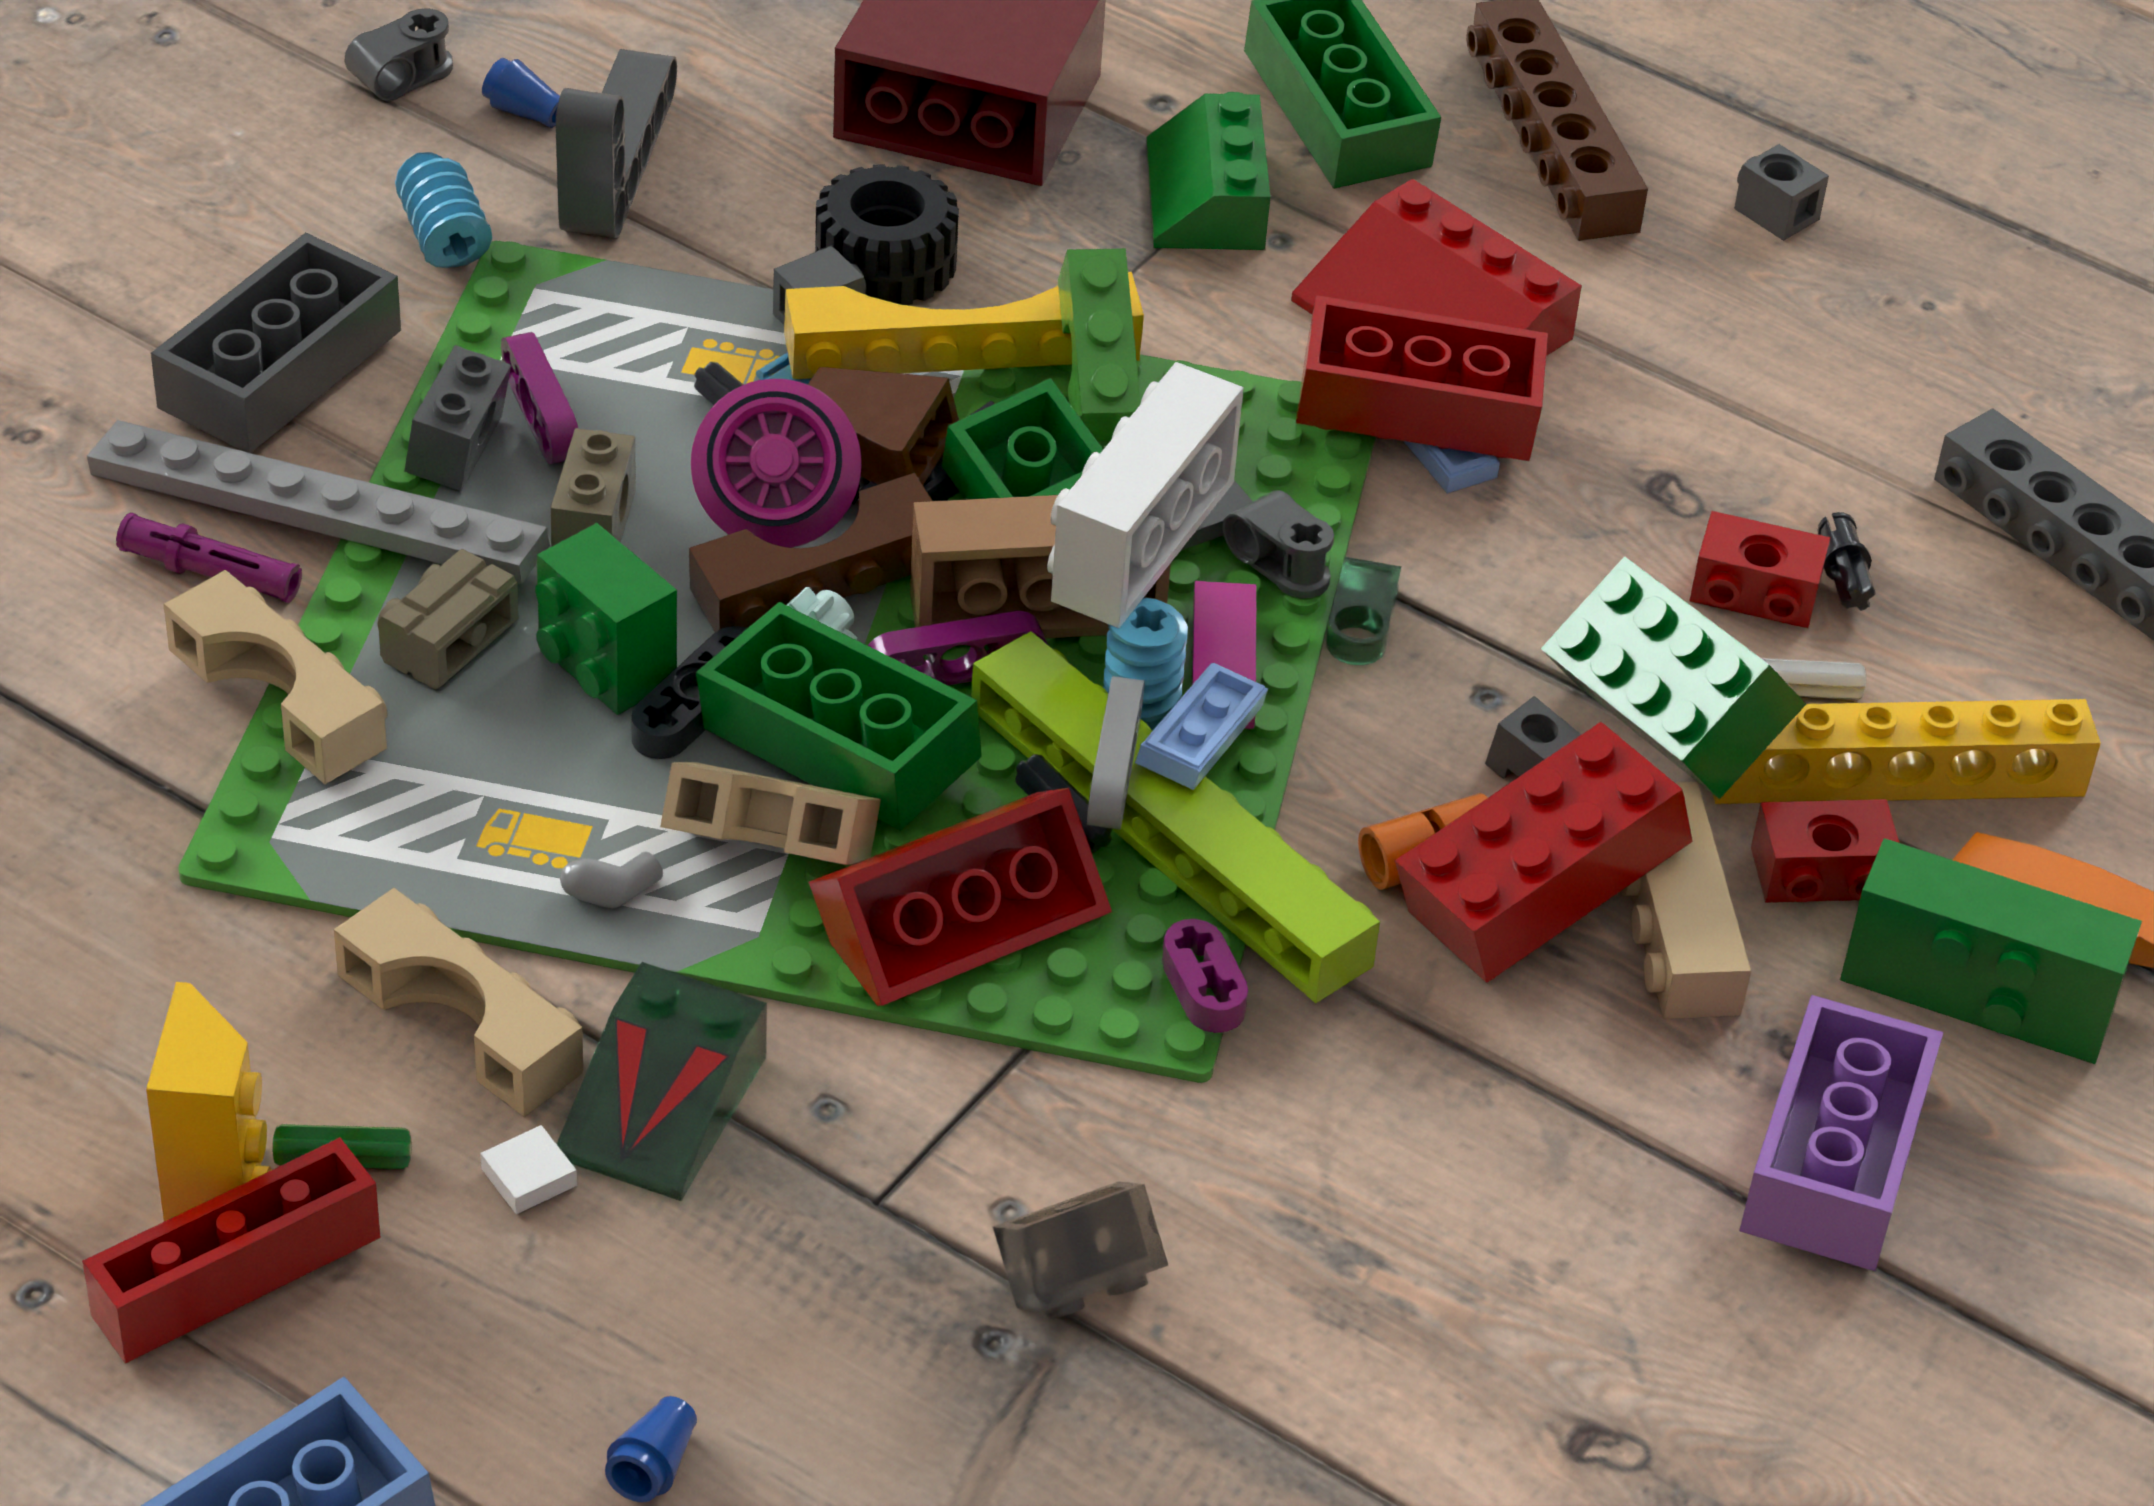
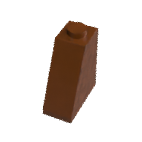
(895, 417)

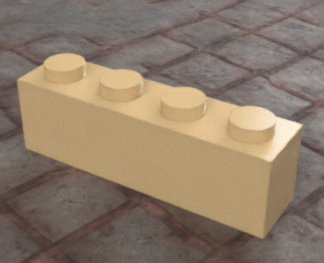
(1690, 927)

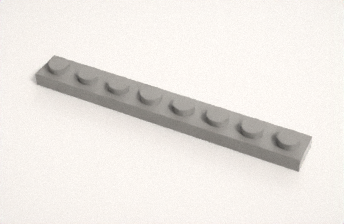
(314, 499)

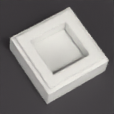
(528, 1169)

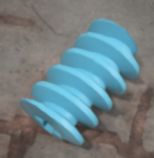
(442, 210)
(1153, 650)

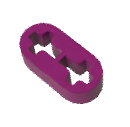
(1216, 972)

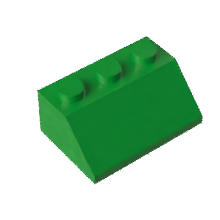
(1210, 175)

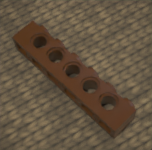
(1557, 119)

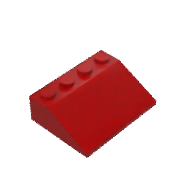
(1441, 261)

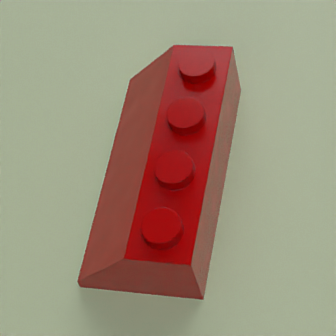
(962, 896)

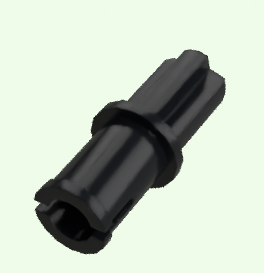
(1847, 561)

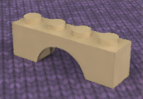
(232, 633)
(405, 955)

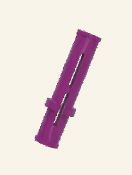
(186, 550)

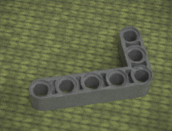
(609, 140)

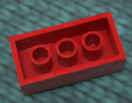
(1423, 378)
(1544, 851)

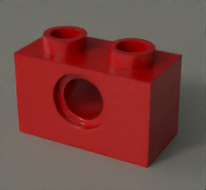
(1759, 569)
(1818, 848)

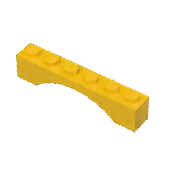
(870, 334)

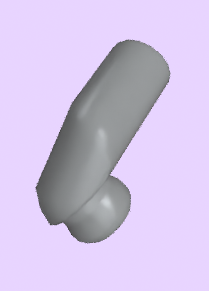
(607, 883)

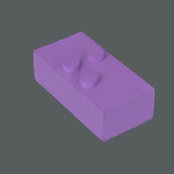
(1841, 1133)

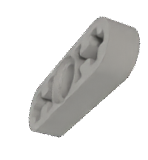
(1115, 753)

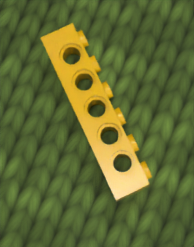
(1926, 752)

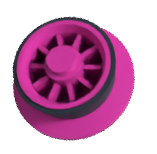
(776, 462)

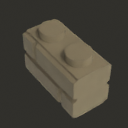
(447, 618)

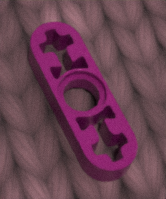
(539, 395)
(934, 640)

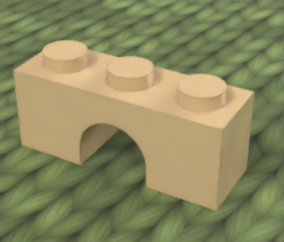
(770, 812)

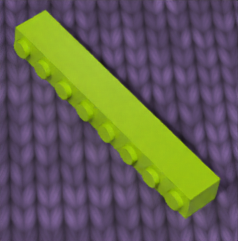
(1192, 836)

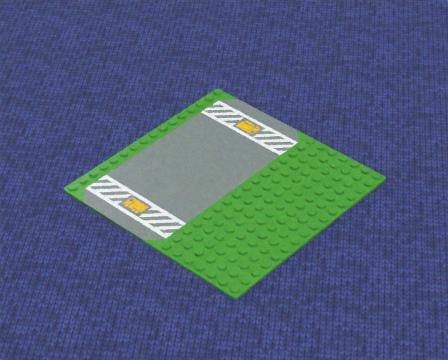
(526, 772)

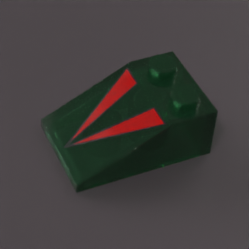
(664, 1080)

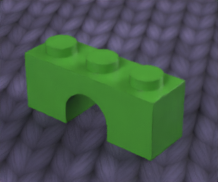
(1100, 321)

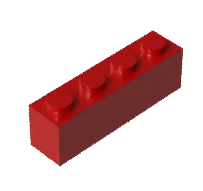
(232, 1249)

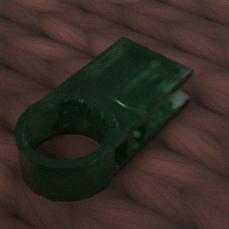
(1363, 601)

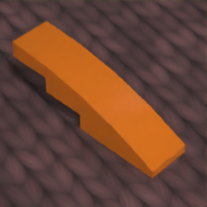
(2068, 878)

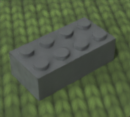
(276, 342)

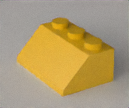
(203, 1106)

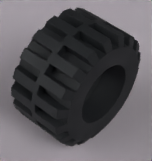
(893, 229)

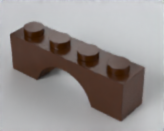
(745, 576)

